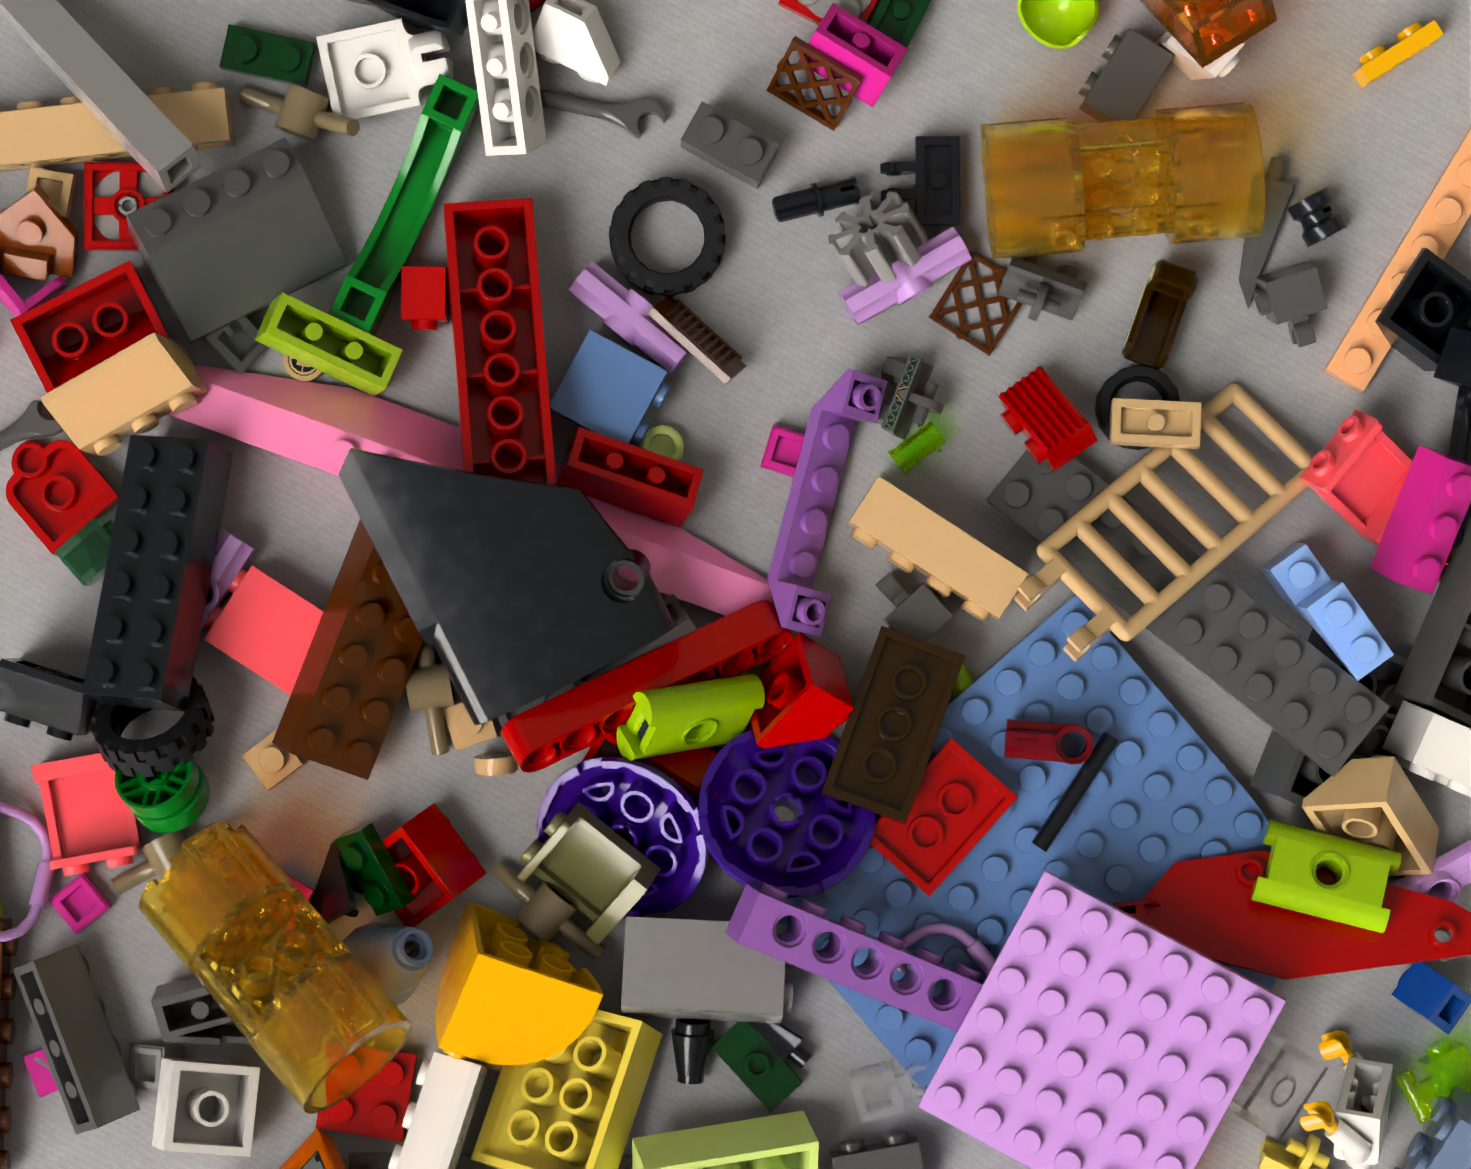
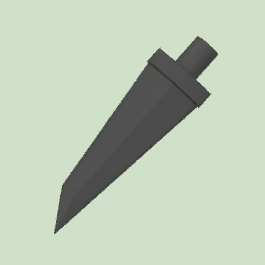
(1257, 249)

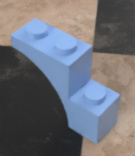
(1328, 609)

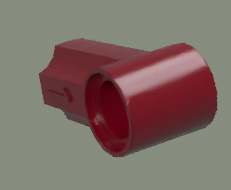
(1042, 741)

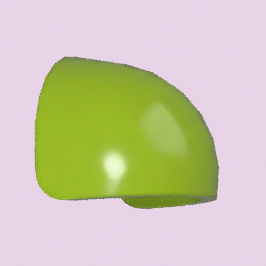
(1058, 22)

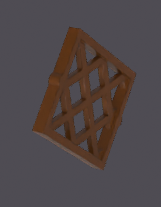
(799, 101)
(961, 332)

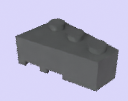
(192, 1016)

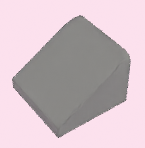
(146, 1063)

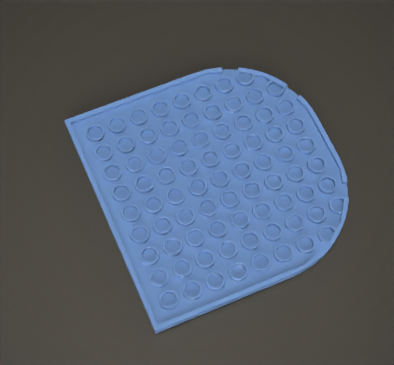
(1148, 807)

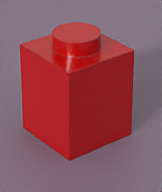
(424, 297)

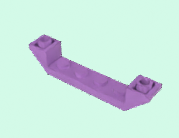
(812, 499)

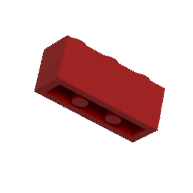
(630, 477)

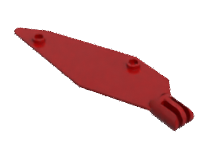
(1212, 911)

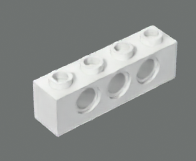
(506, 76)

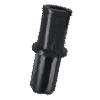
(816, 200)

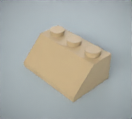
(125, 394)
(1379, 807)

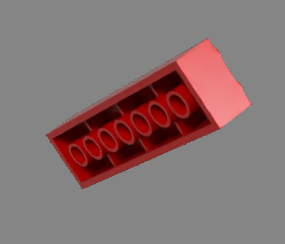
(499, 339)

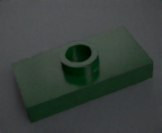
(756, 1064)

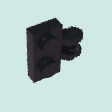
(935, 180)

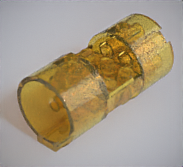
(1172, 174)
(274, 966)

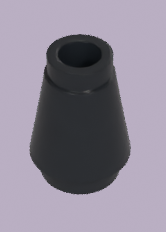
(691, 1047)

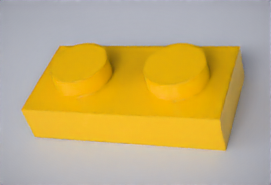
(1381, 61)

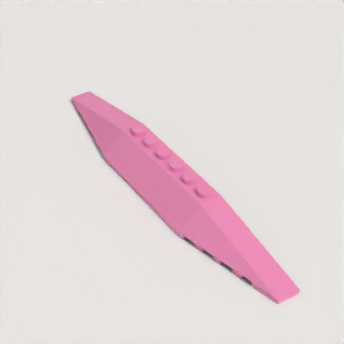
(324, 421)

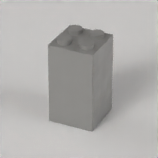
(700, 973)

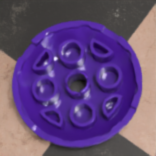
(653, 808)
(746, 833)

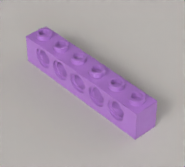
(755, 927)

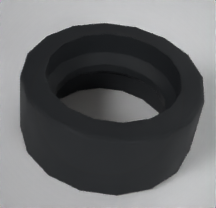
(1124, 376)

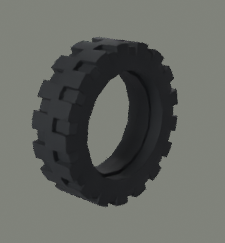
(663, 190)
(160, 751)

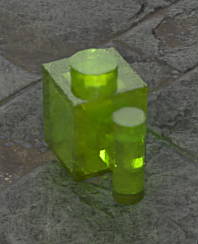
(1445, 1067)

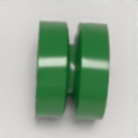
(167, 799)

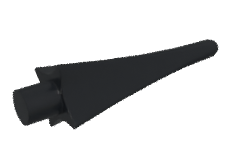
(783, 1042)

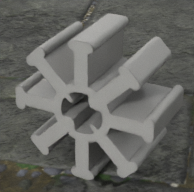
(877, 238)

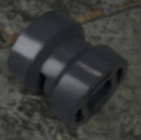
(1317, 217)

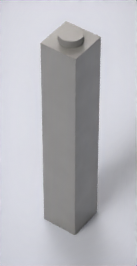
(104, 89)

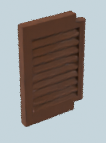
(698, 338)

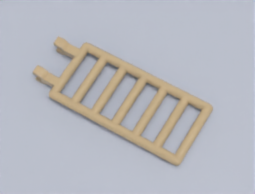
(1186, 575)

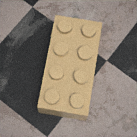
(936, 549)

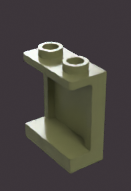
(590, 868)

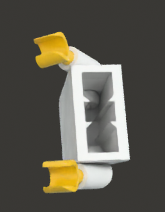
(1361, 1106)

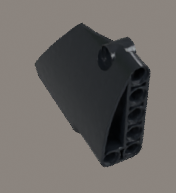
(504, 577)

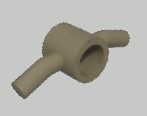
(300, 112)
(430, 690)
(158, 855)
(546, 911)

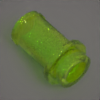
(917, 447)

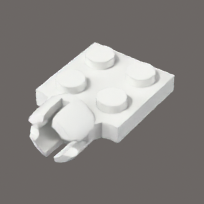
(380, 68)

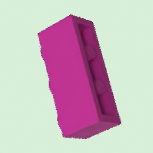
(1424, 520)

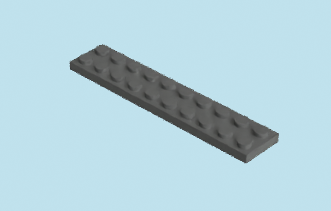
(1211, 625)

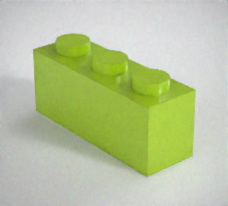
(328, 344)

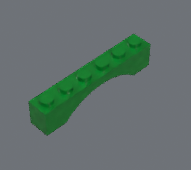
(419, 183)

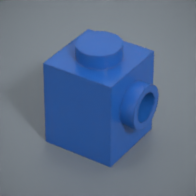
(1432, 996)

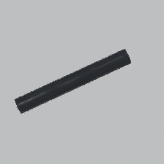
(1075, 792)

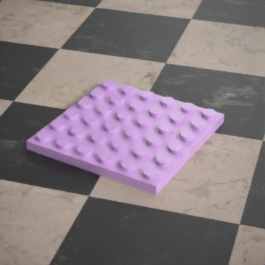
(1099, 1041)

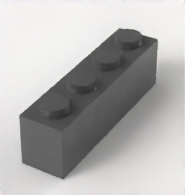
(77, 1039)

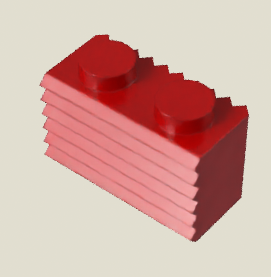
(1047, 419)

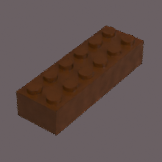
(352, 668)

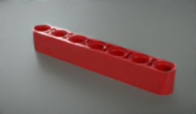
(602, 704)

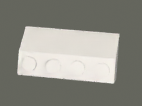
(441, 1115)

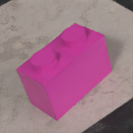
(858, 48)

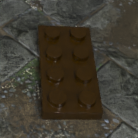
(893, 725)

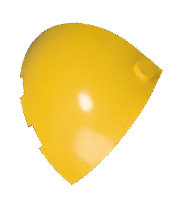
(509, 994)

